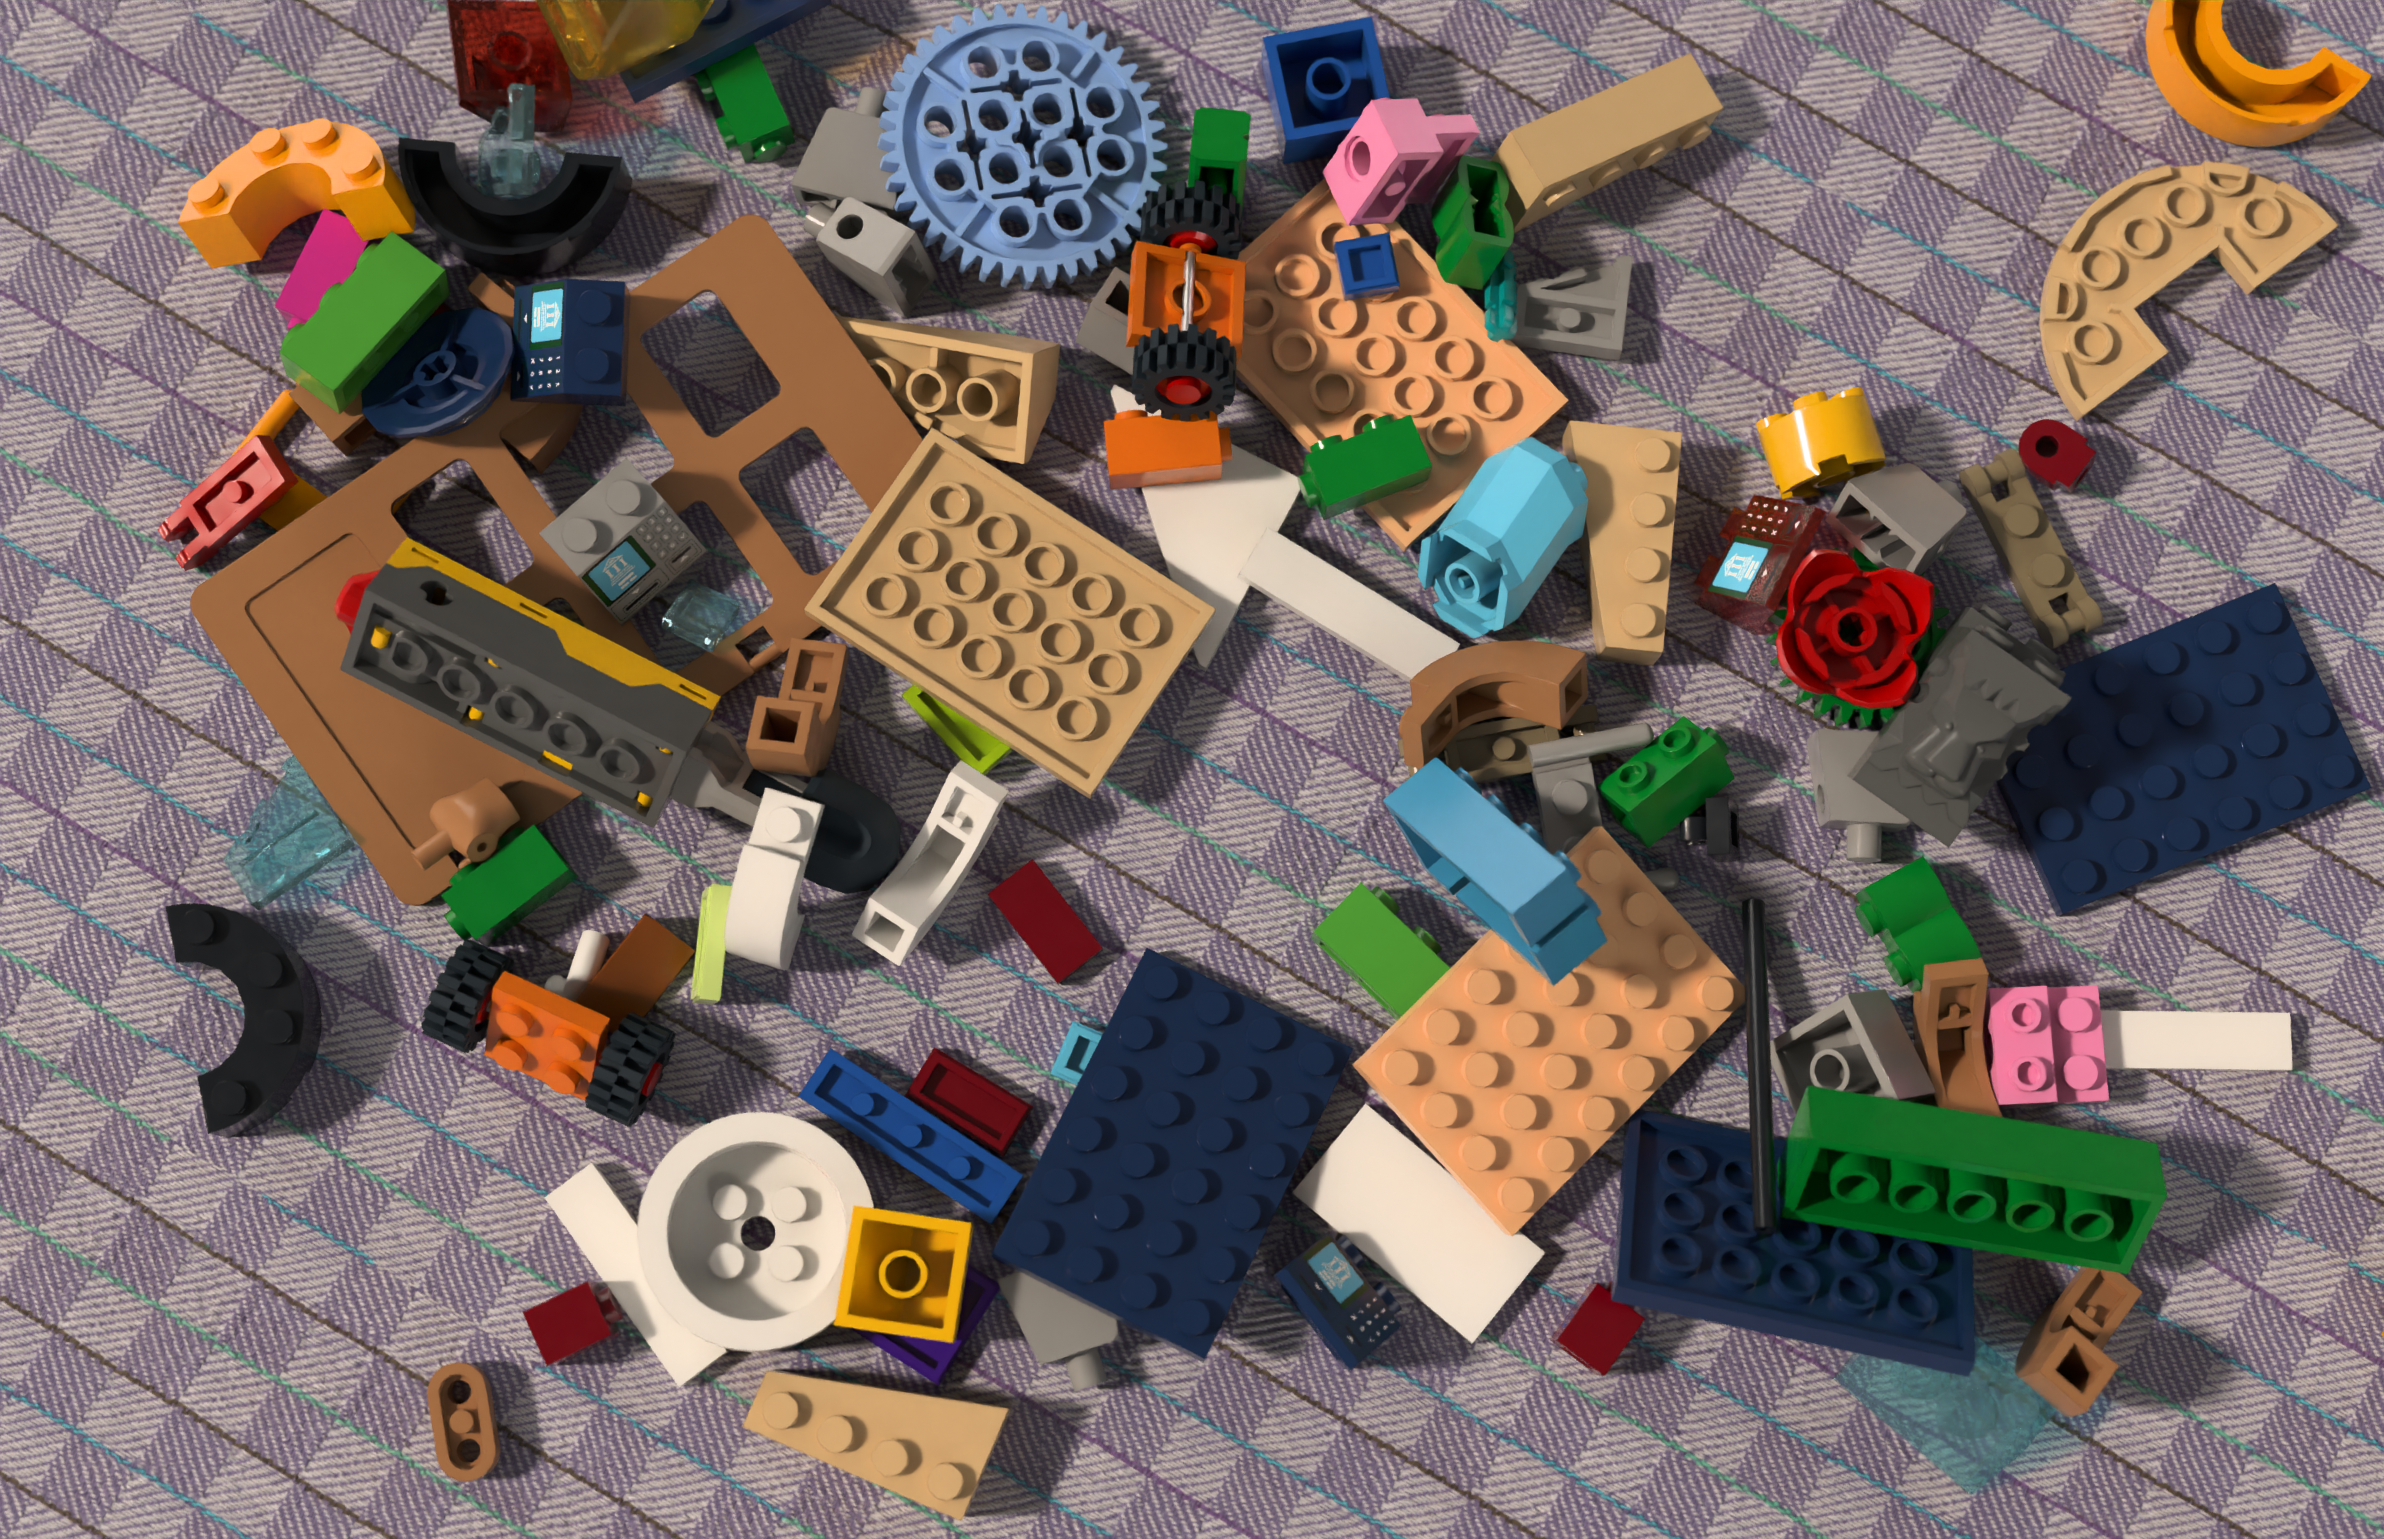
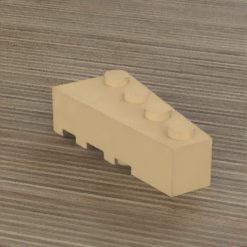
(1605, 138)
(1626, 534)
(892, 1437)

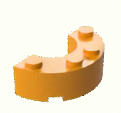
(2232, 96)
(289, 176)

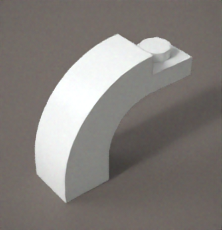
(933, 866)
(768, 880)

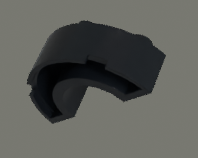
(517, 234)
(279, 1013)

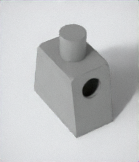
(846, 159)
(873, 252)
(1899, 516)
(1842, 801)
(1060, 1327)

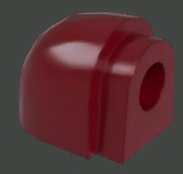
(2055, 454)

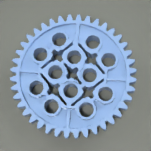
(966, 221)

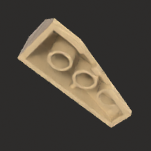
(966, 383)

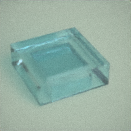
(700, 615)

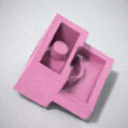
(1395, 159)
(2044, 1046)

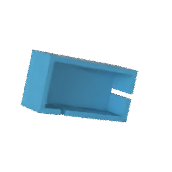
(1507, 869)

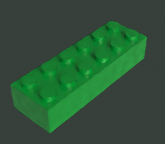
(1970, 1180)

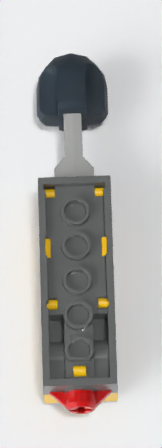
(582, 707)

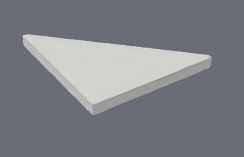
(1214, 527)

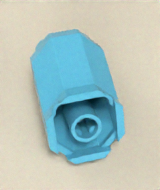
(1504, 536)

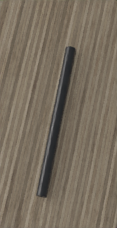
(1759, 1067)

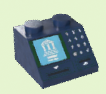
(571, 342)
(1339, 1300)

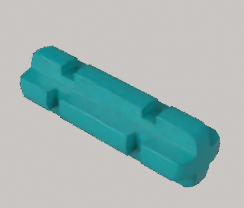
(1501, 300)

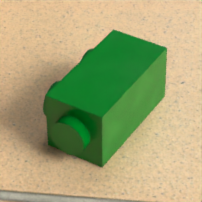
(749, 105)
(1364, 467)
(1667, 781)
(507, 886)

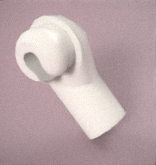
(584, 966)

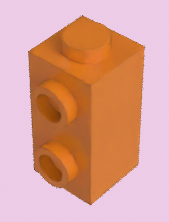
(1164, 451)

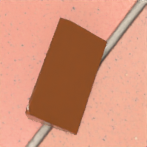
(637, 972)

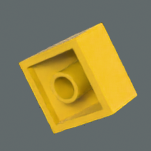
(904, 1274)

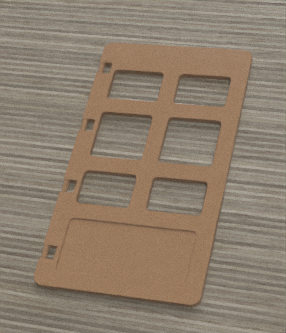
(391, 762)

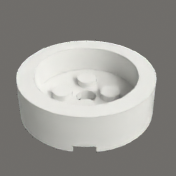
(695, 1220)

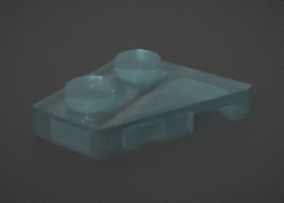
(506, 148)
(286, 839)

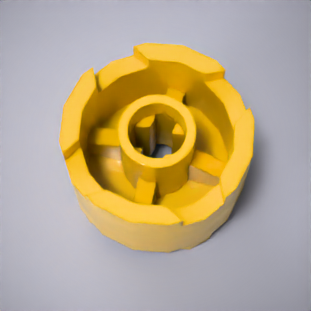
(1821, 443)

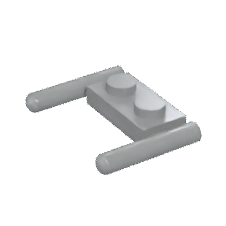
(1568, 789)

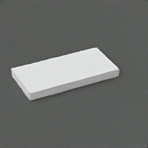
(1417, 1223)

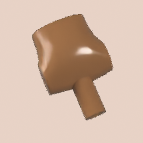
(467, 823)

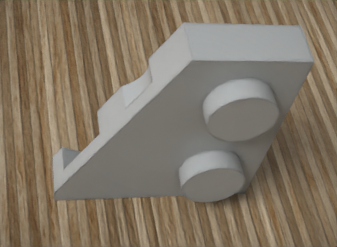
(1576, 311)

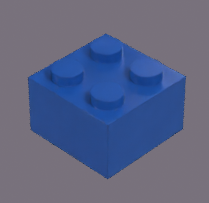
(1321, 85)

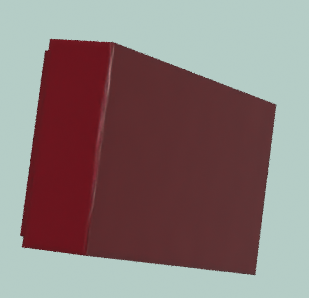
(1045, 922)
(969, 1102)

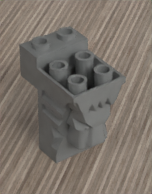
(1962, 723)

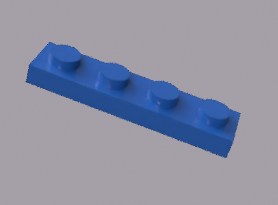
(911, 1136)

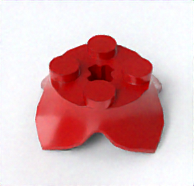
(1886, 608)

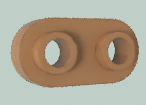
(458, 1422)

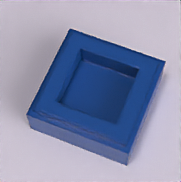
(1366, 266)

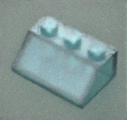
(1955, 1421)

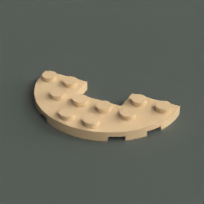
(2141, 242)

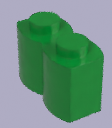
(1472, 222)
(1914, 923)

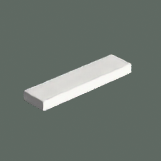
(1343, 606)
(2197, 1040)
(609, 1240)

